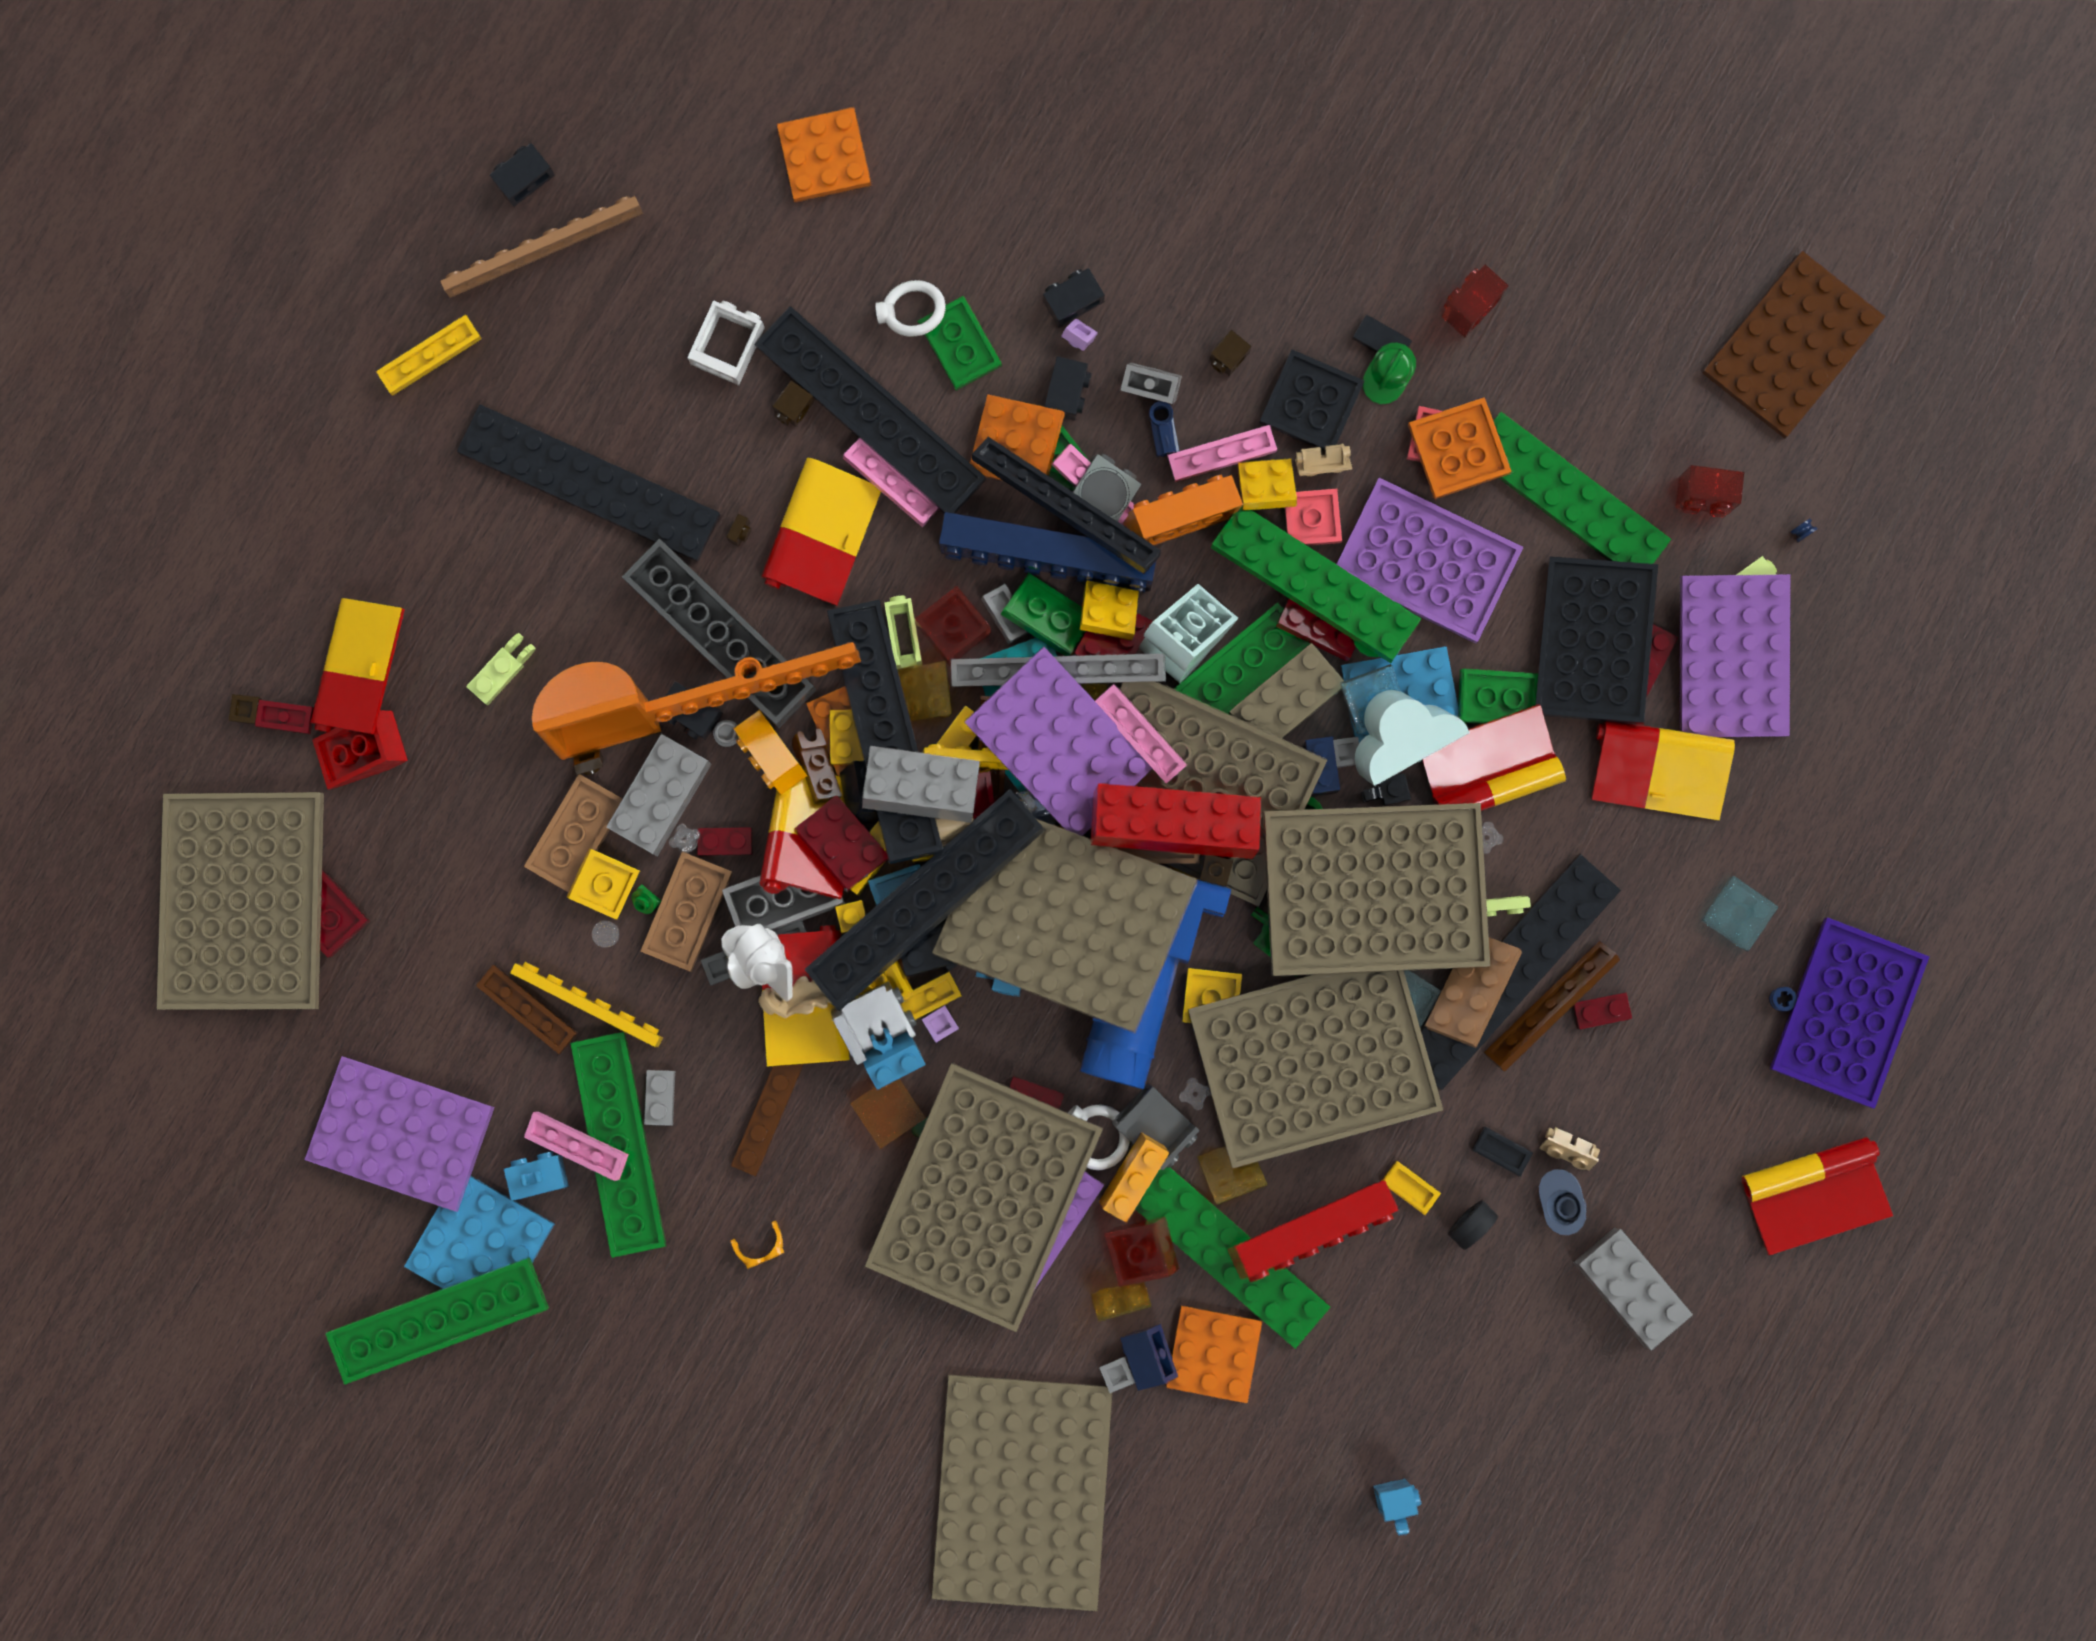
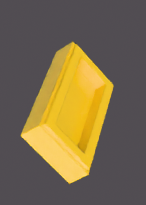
(1411, 1187)

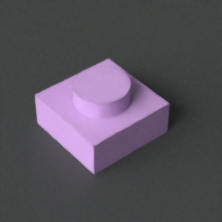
(1079, 334)
(940, 1024)

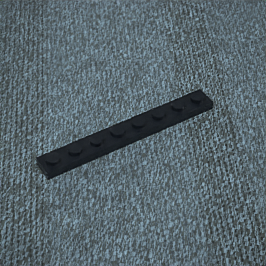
(1066, 505)

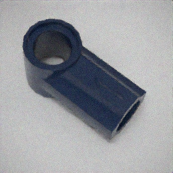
(1163, 431)

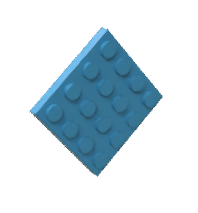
(1420, 675)
(478, 1237)

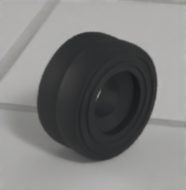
(1473, 1225)

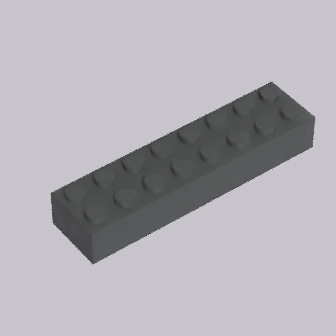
(712, 626)

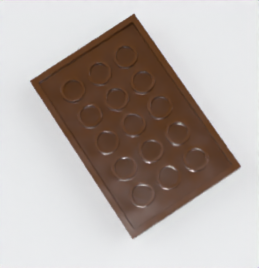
(1793, 344)

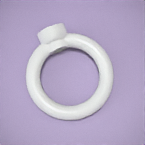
(886, 312)
(1124, 1142)

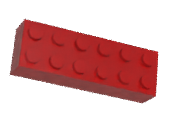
(1175, 821)
(1317, 1228)

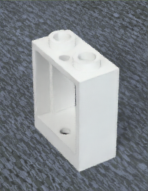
(712, 365)

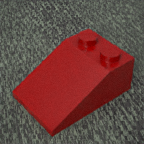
(354, 755)

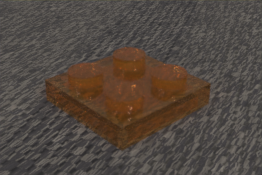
(888, 1112)

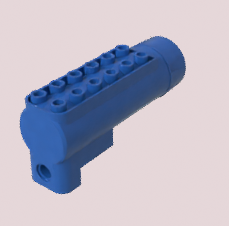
(1127, 1056)

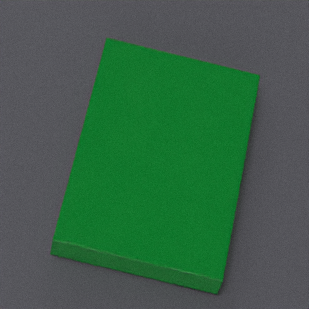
(961, 345)
(1046, 615)
(1494, 694)

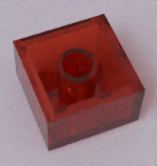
(1471, 304)
(1709, 490)
(953, 625)
(1142, 1251)

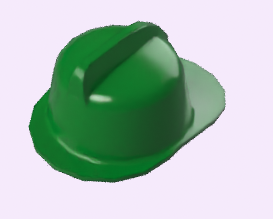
(1389, 373)

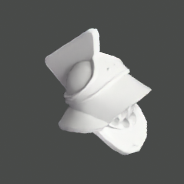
(757, 958)

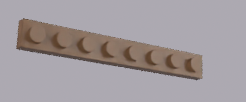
(550, 242)

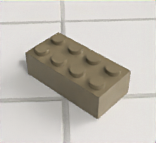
(1291, 694)

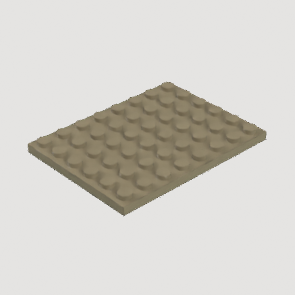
(1228, 759)
(1376, 889)
(240, 901)
(1073, 925)
(1313, 1062)
(984, 1197)
(1022, 1492)

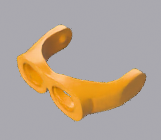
(776, 1251)

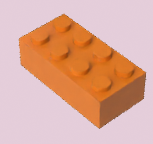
(1185, 511)

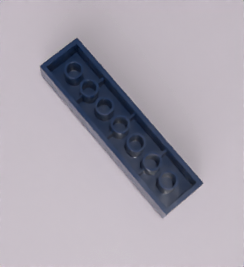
(1037, 551)

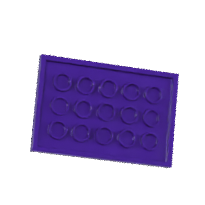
(1849, 1013)

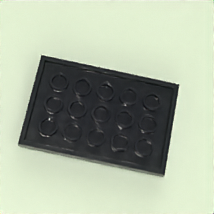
(1597, 639)

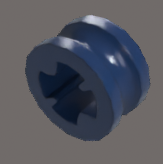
(1804, 530)
(1776, 994)

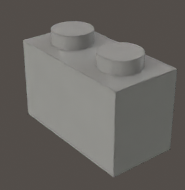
(1151, 383)

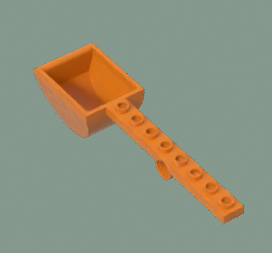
(602, 705)

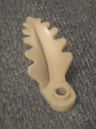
(804, 998)

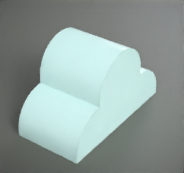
(1188, 632)
(1402, 734)

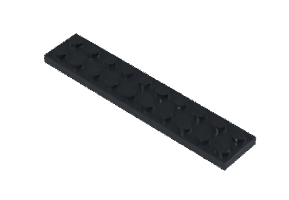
(870, 412)
(588, 482)
(881, 718)
(924, 900)
(1543, 939)

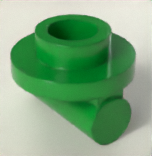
(645, 900)

